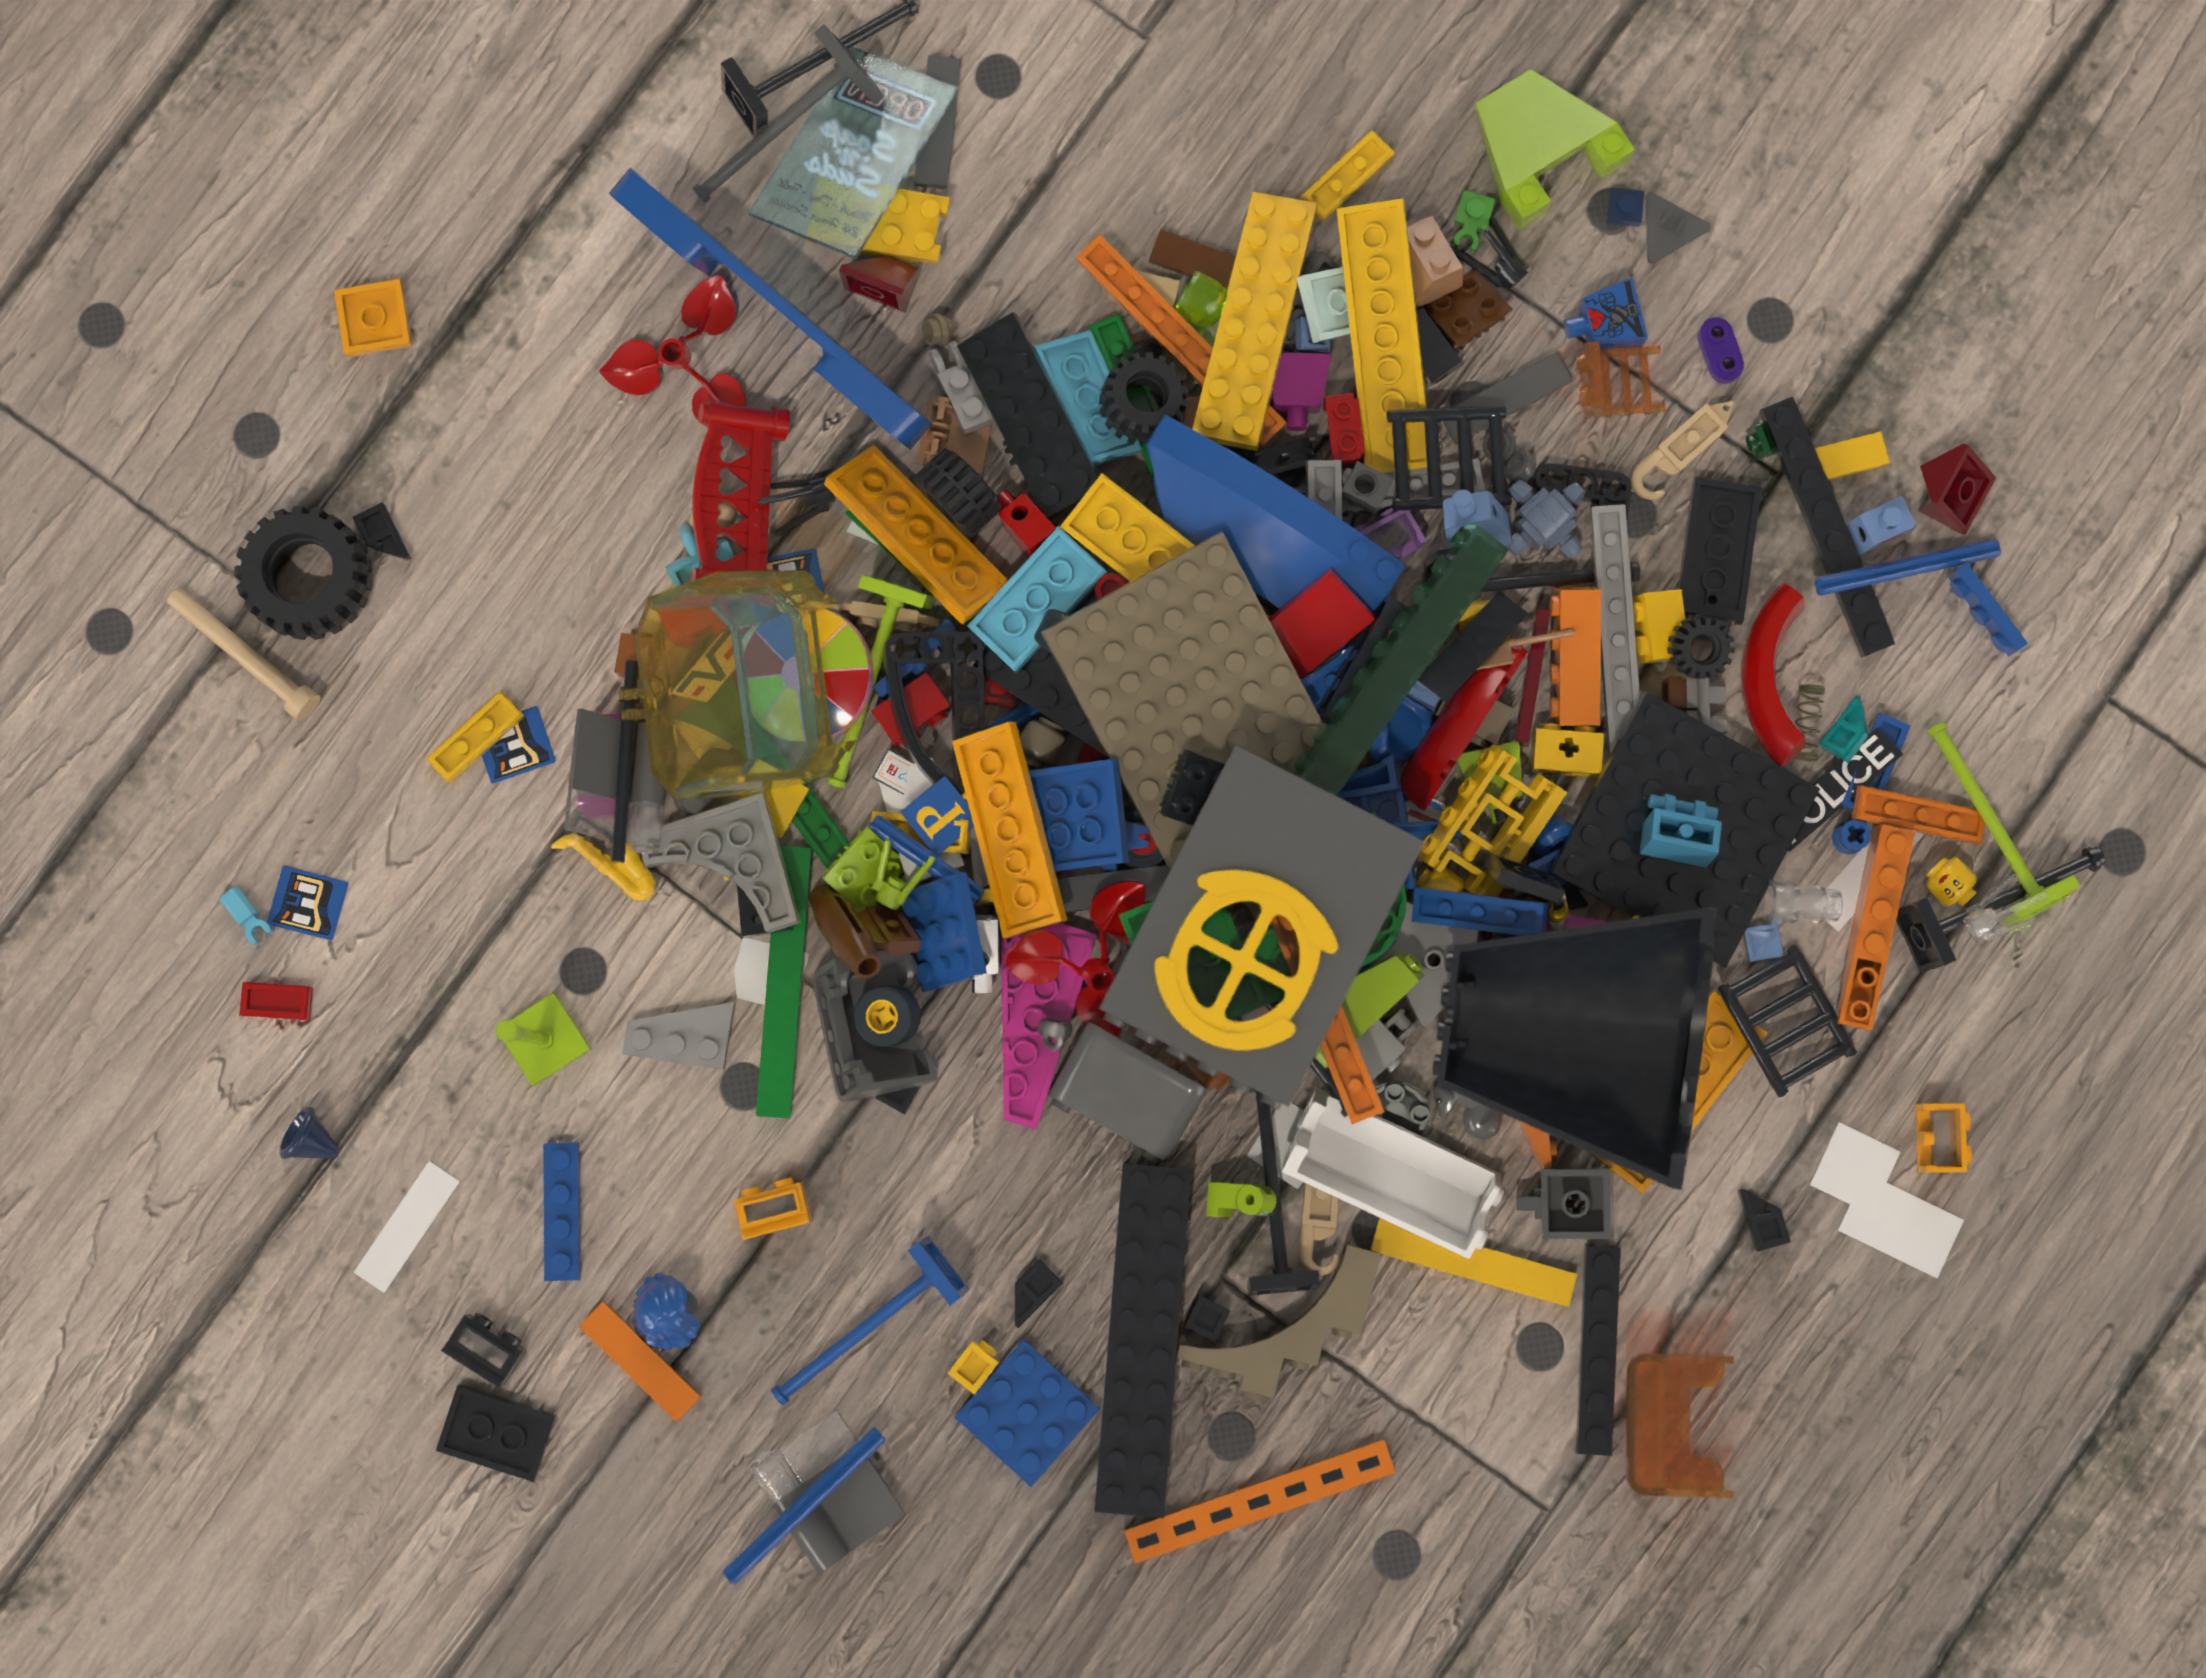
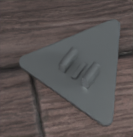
(1669, 227)

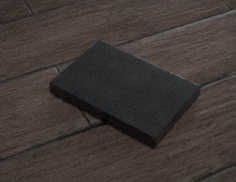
(496, 1432)

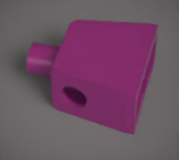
(1300, 387)

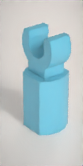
(244, 913)

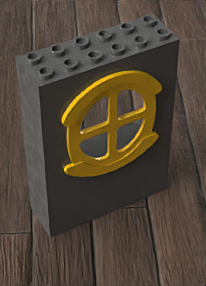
(1297, 857)

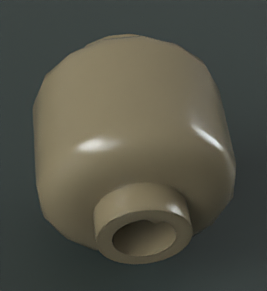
(1042, 742)

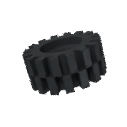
(1720, 647)

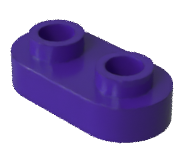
(1720, 349)

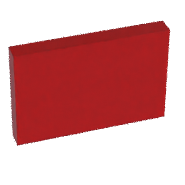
(1319, 621)

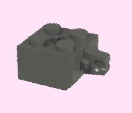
(1560, 1218)

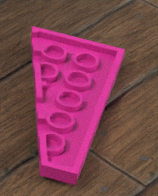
(1026, 1060)

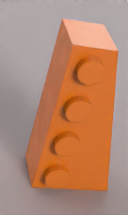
(1576, 658)

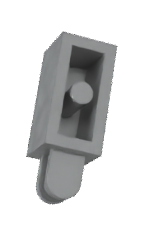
(1381, 1048)

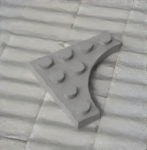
(740, 845)

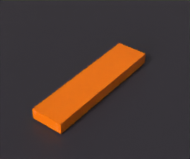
(1918, 815)
(640, 1361)

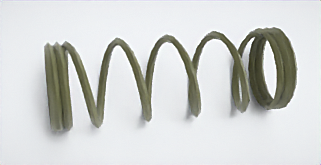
(1816, 690)

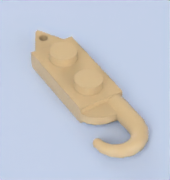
(1683, 446)
(870, 615)
(1317, 1224)

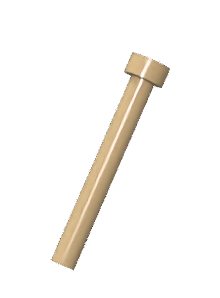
(299, 700)

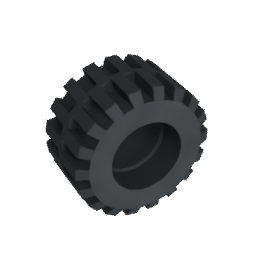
(1148, 373)
(958, 492)

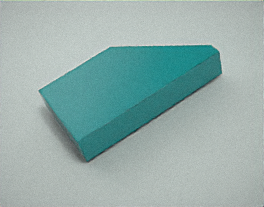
(1847, 733)

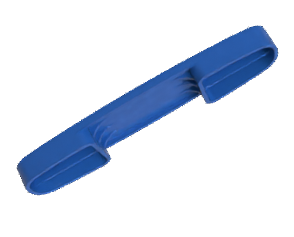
(706, 253)

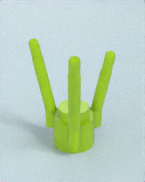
(895, 891)

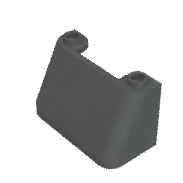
(856, 1065)
(1127, 1092)

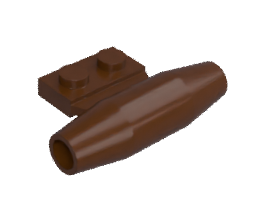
(858, 934)

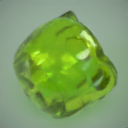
(1202, 301)

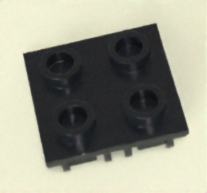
(1192, 787)

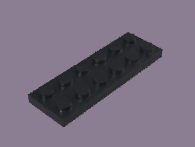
(1030, 415)

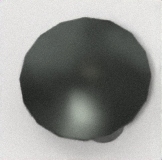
(1404, 1105)

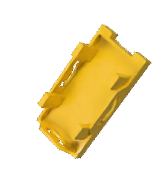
(908, 228)

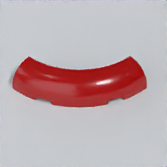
(1758, 670)
(1454, 730)

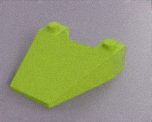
(1534, 128)

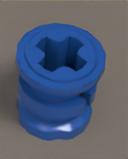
(1843, 831)

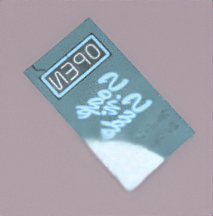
(853, 156)

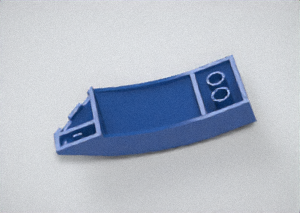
(1271, 528)

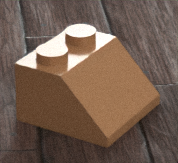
(1433, 262)

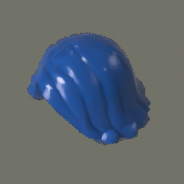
(1403, 732)
(663, 1313)

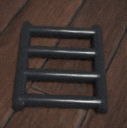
(1430, 417)
(1826, 1018)

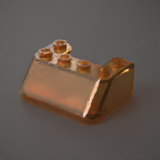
(1660, 1425)

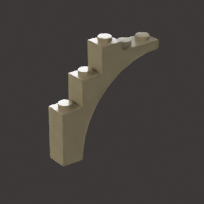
(1260, 1361)

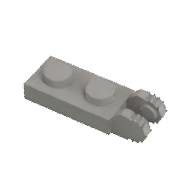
(962, 391)

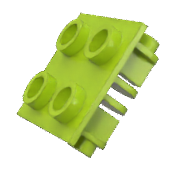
(858, 868)

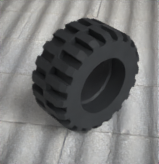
(269, 547)

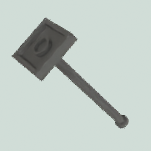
(846, 68)

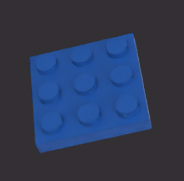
(1082, 814)
(948, 932)
(1027, 1413)

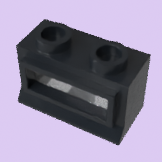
(485, 1349)

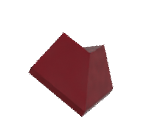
(881, 280)
(1956, 487)

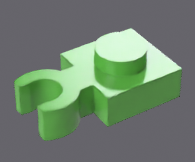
(1473, 216)

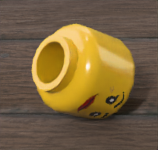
(1951, 882)

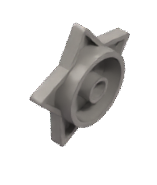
(1421, 941)

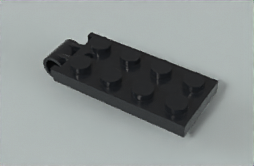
(1719, 550)

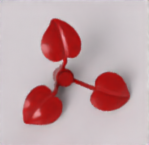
(635, 364)
(1038, 953)

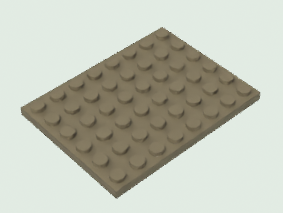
(1183, 667)

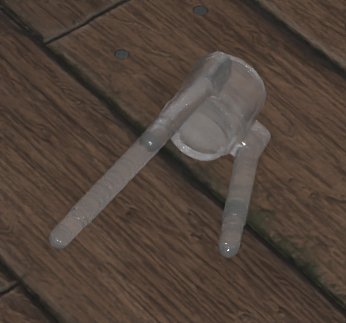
(1983, 923)

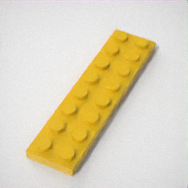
(1255, 320)
(1383, 327)

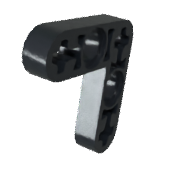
(1605, 497)

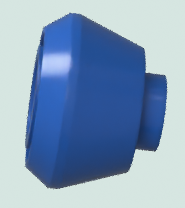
(1552, 836)

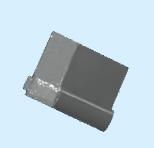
(594, 783)
(849, 1514)

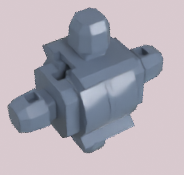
(1545, 519)

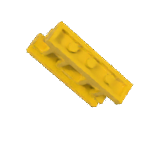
(1515, 835)

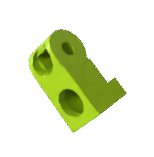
(1250, 1199)

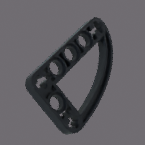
(959, 697)

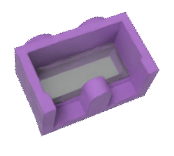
(1395, 533)

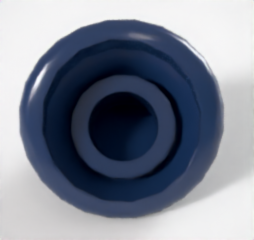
(307, 1138)

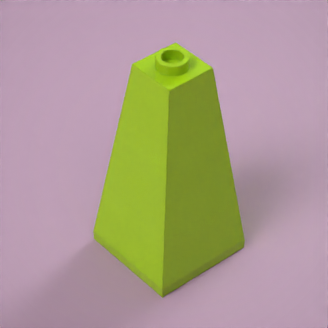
(1376, 991)

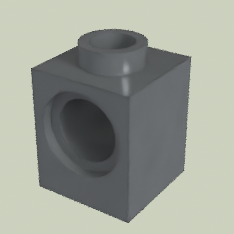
(1380, 484)

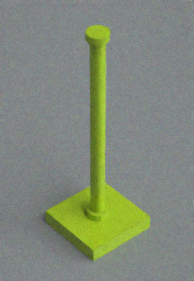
(894, 598)
(2057, 892)
(543, 1039)

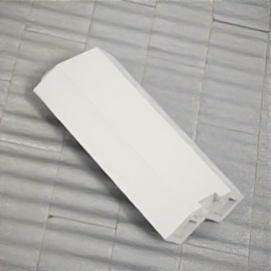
(1394, 1175)

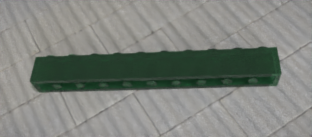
(1400, 659)

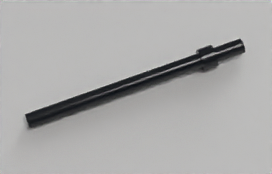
(624, 767)

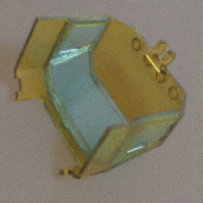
(735, 685)

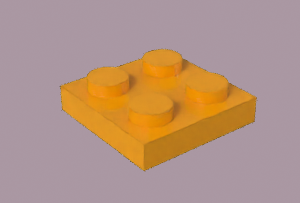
(373, 318)

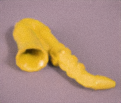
(630, 876)

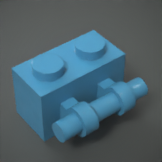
(1681, 831)

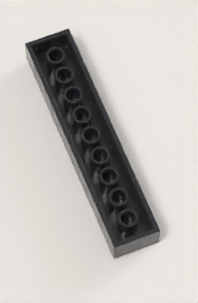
(1142, 1341)

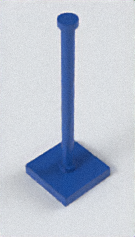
(935, 1271)

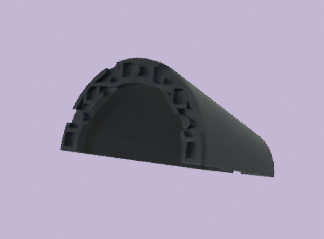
(1587, 1034)

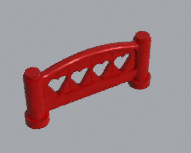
(754, 432)

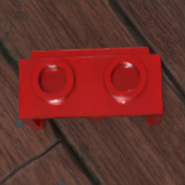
(1344, 429)

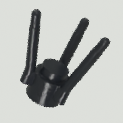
(1509, 269)
(815, 493)

